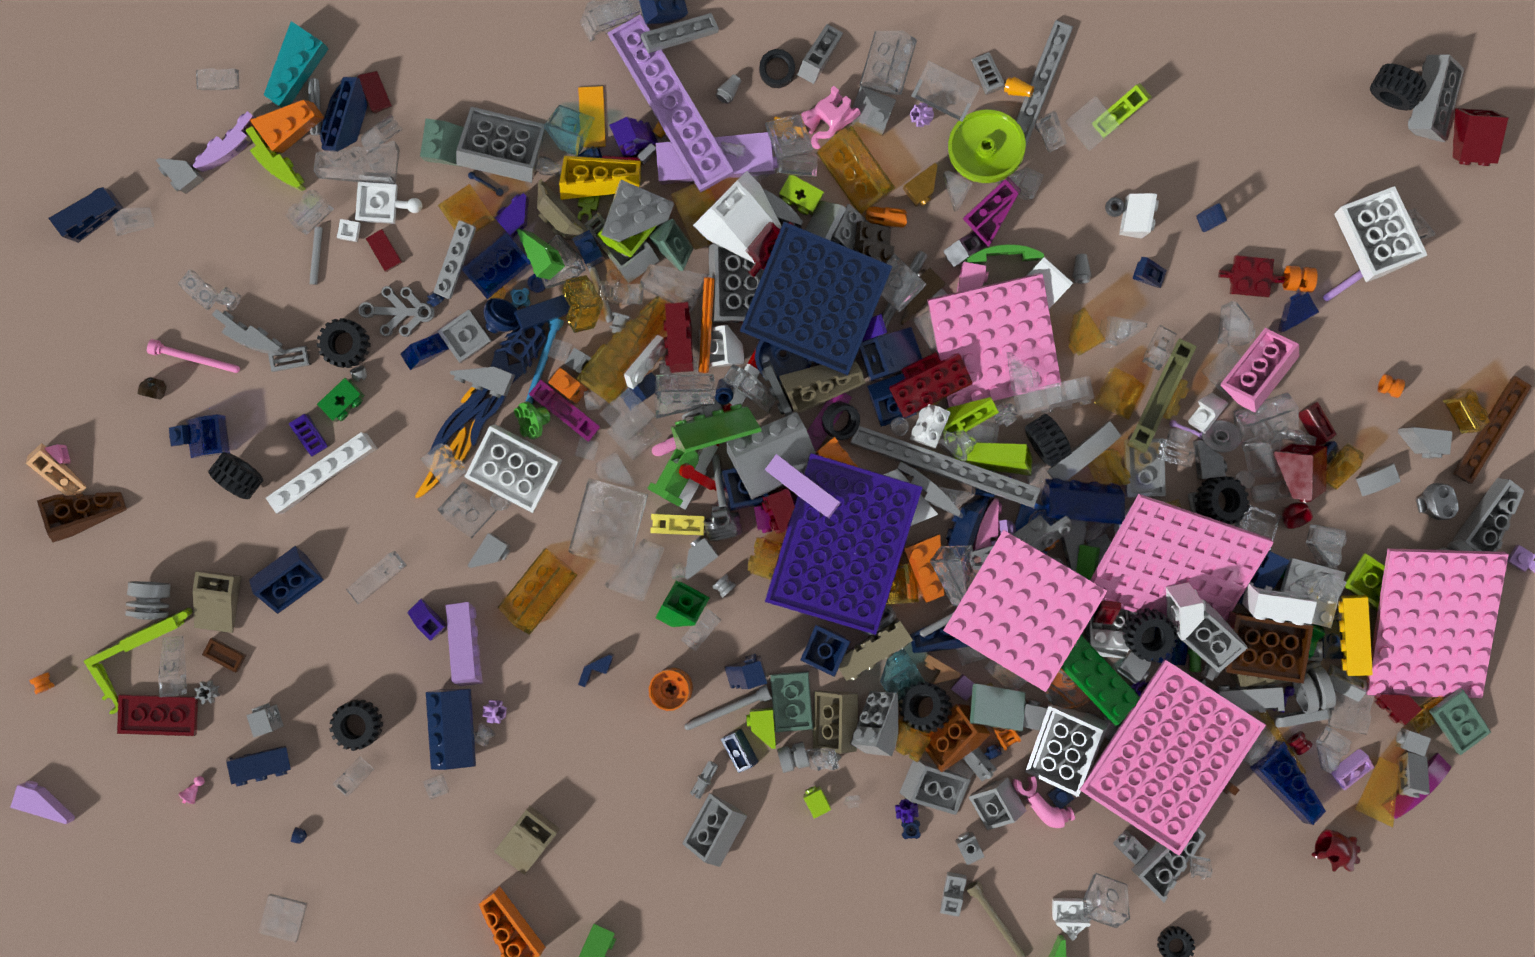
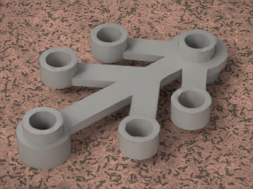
(400, 311)

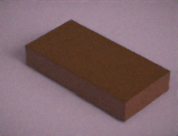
(224, 655)

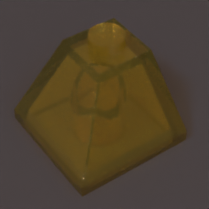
(1083, 333)
(904, 587)

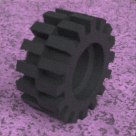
(1174, 933)

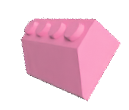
(1260, 369)

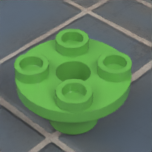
(531, 419)

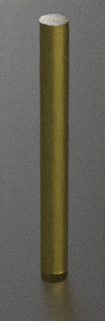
(1279, 737)

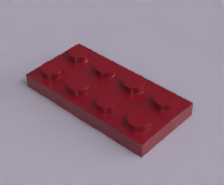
(157, 715)

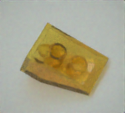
(691, 207)

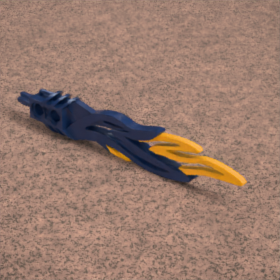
(471, 401)

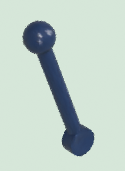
(499, 192)

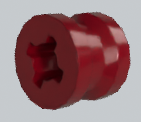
(1299, 743)

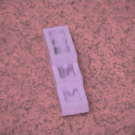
(802, 486)

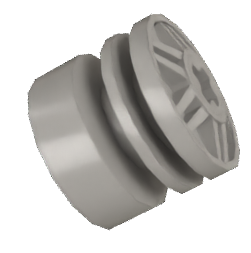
(147, 599)

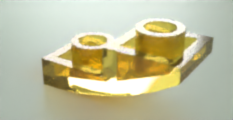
(1424, 718)

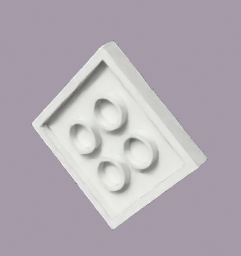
(1299, 569)

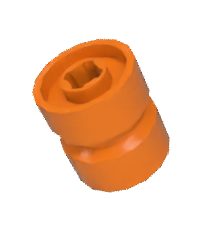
(1302, 279)

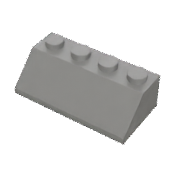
(1436, 105)

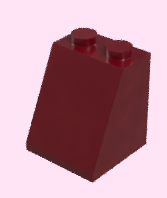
(1478, 136)
(1303, 469)

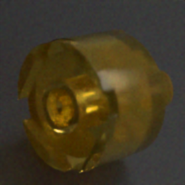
(765, 557)
(911, 741)

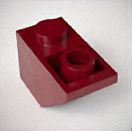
(780, 508)
(1399, 706)

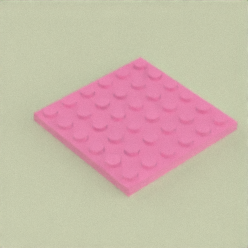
(988, 324)
(1025, 610)

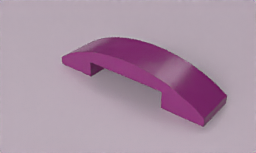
(564, 410)
(1437, 771)

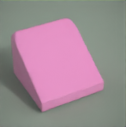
(59, 453)

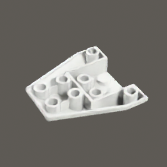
(738, 216)

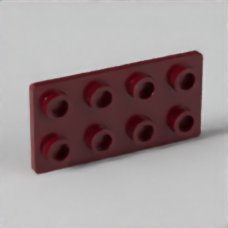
(929, 382)

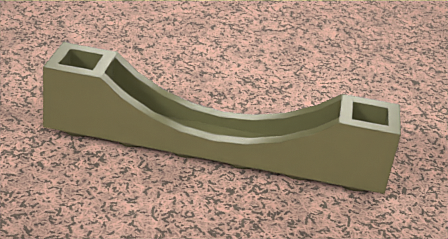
(1161, 395)

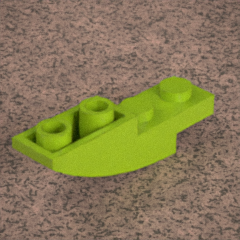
(275, 164)

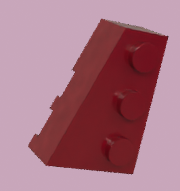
(678, 337)

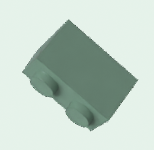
(440, 141)

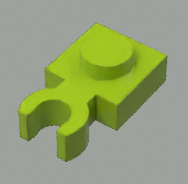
(588, 204)

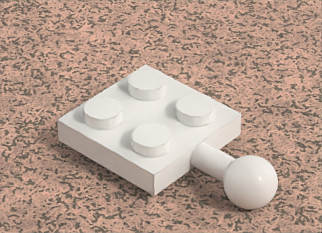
(379, 202)

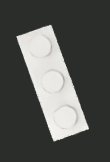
(645, 362)

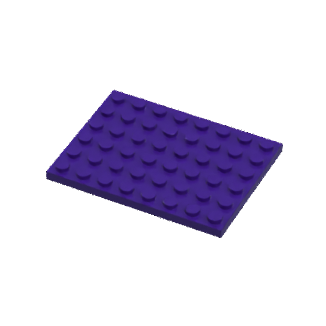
(844, 562)

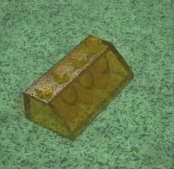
(855, 169)
(537, 591)

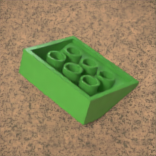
(715, 428)

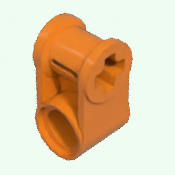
(1006, 737)

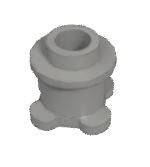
(619, 322)

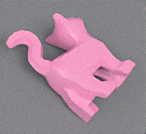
(834, 116)

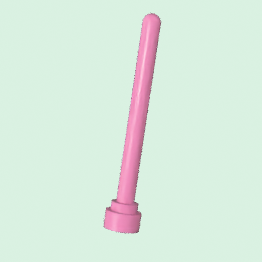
(156, 347)

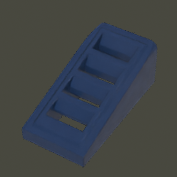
(1211, 218)

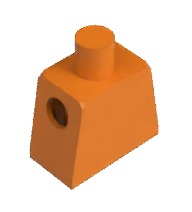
(567, 385)

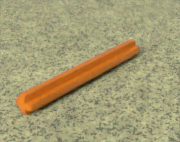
(706, 325)

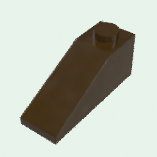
(934, 284)

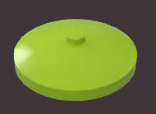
(986, 146)

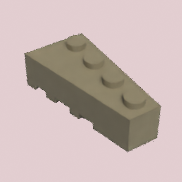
(818, 385)
(874, 649)

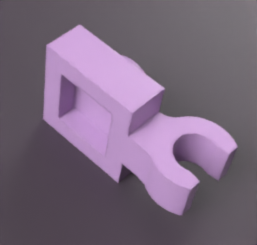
(1522, 559)

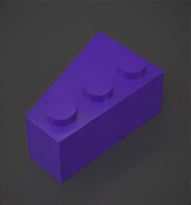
(632, 136)

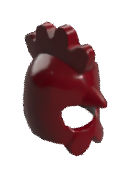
(1337, 849)

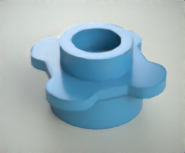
(515, 297)

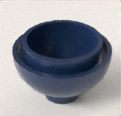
(500, 315)

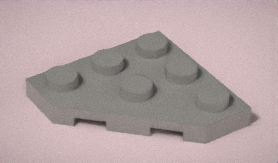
(634, 212)

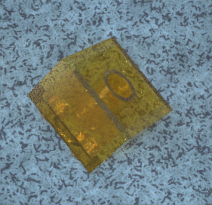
(1119, 393)
(1467, 411)

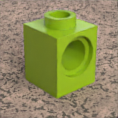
(816, 801)

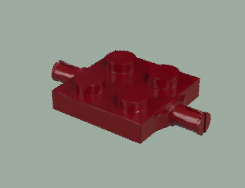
(762, 247)
(1251, 276)

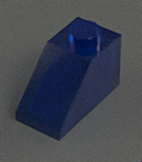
(1296, 311)
(424, 351)

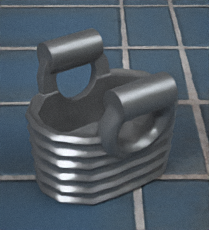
(1440, 501)
(724, 528)

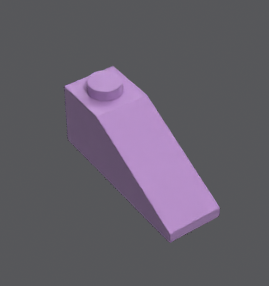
(40, 802)

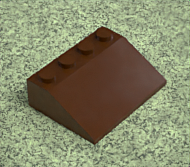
(1273, 648)

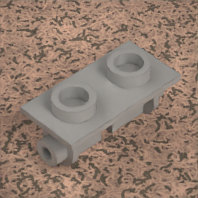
(980, 764)

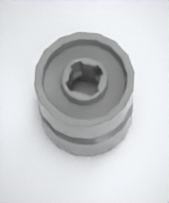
(793, 757)

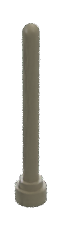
(975, 890)

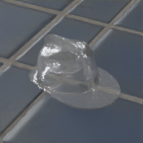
(957, 443)

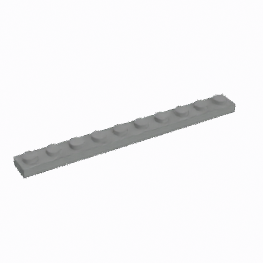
(946, 466)

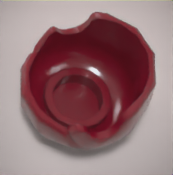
(1296, 515)

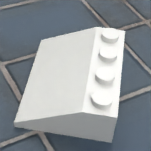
(1380, 233)
(513, 467)

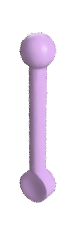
(1173, 423)

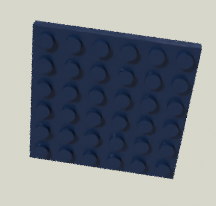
(816, 298)

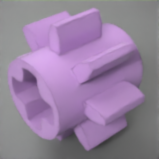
(921, 114)
(494, 711)

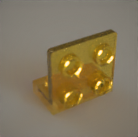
(1108, 468)

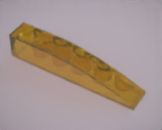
(607, 367)

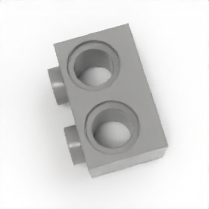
(264, 719)

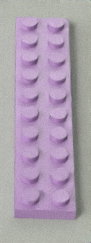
(671, 105)

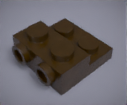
(873, 241)

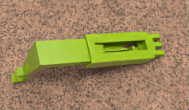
(129, 643)

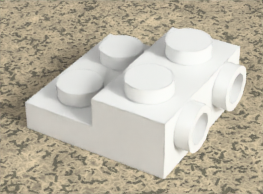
(930, 425)

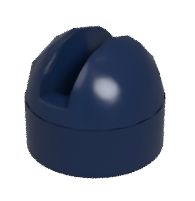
(298, 835)

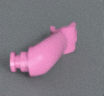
(1049, 815)

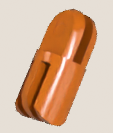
(887, 216)

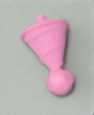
(189, 794)

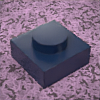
(179, 435)
(1060, 797)

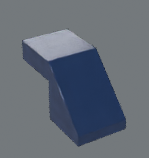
(601, 665)

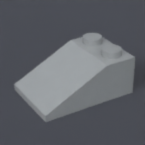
(1215, 640)
(933, 788)

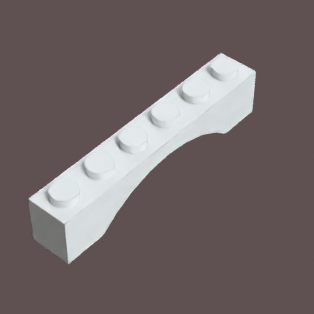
(323, 470)

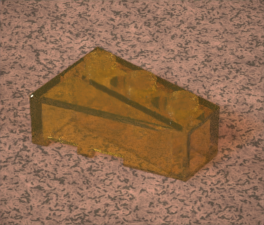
(1380, 793)

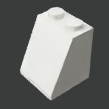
(1054, 280)

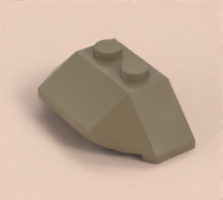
(557, 213)

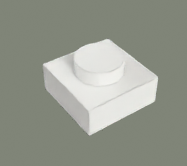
(348, 230)

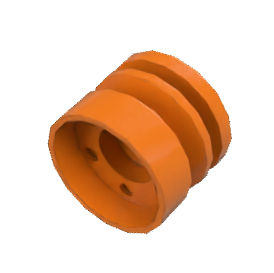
(667, 699)

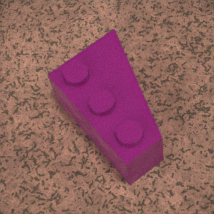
(992, 210)

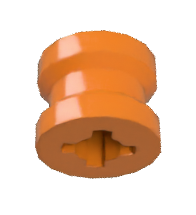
(42, 683)

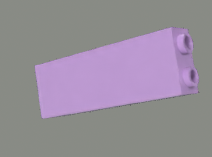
(756, 160)

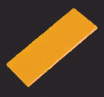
(592, 104)

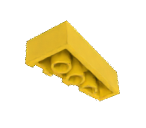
(596, 176)
(1356, 635)

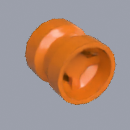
(1392, 386)

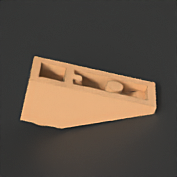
(57, 474)

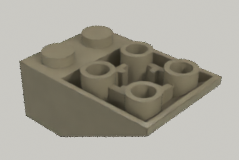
(215, 600)
(527, 840)

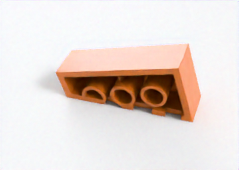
(509, 927)

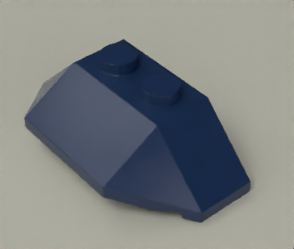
(344, 115)
(965, 529)

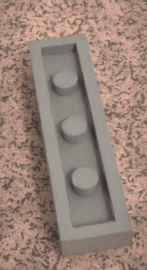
(679, 33)

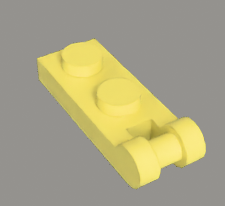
(678, 524)

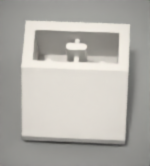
(1138, 215)

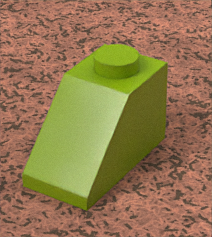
(763, 725)

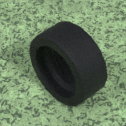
(777, 53)
(852, 424)

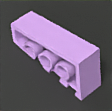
(463, 644)

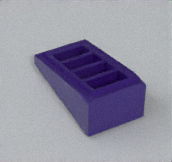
(314, 431)

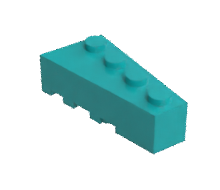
(294, 65)

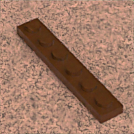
(1489, 436)

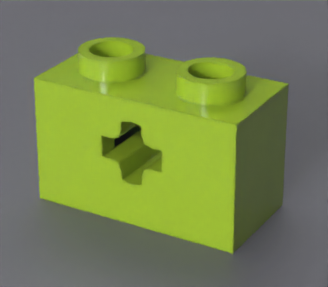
(797, 186)

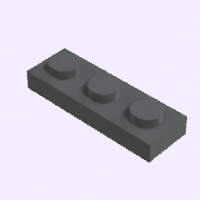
(776, 389)

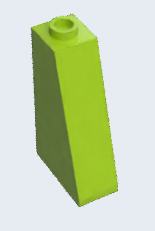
(1001, 457)

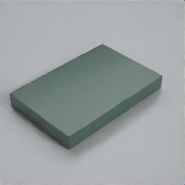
(791, 701)
(997, 707)
(1460, 721)

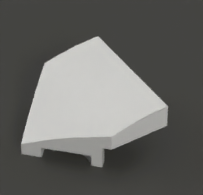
(1069, 915)

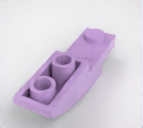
(222, 151)

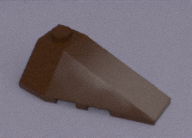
(73, 514)

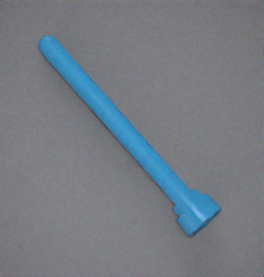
(554, 326)

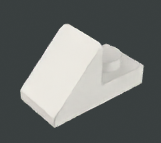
(1209, 410)

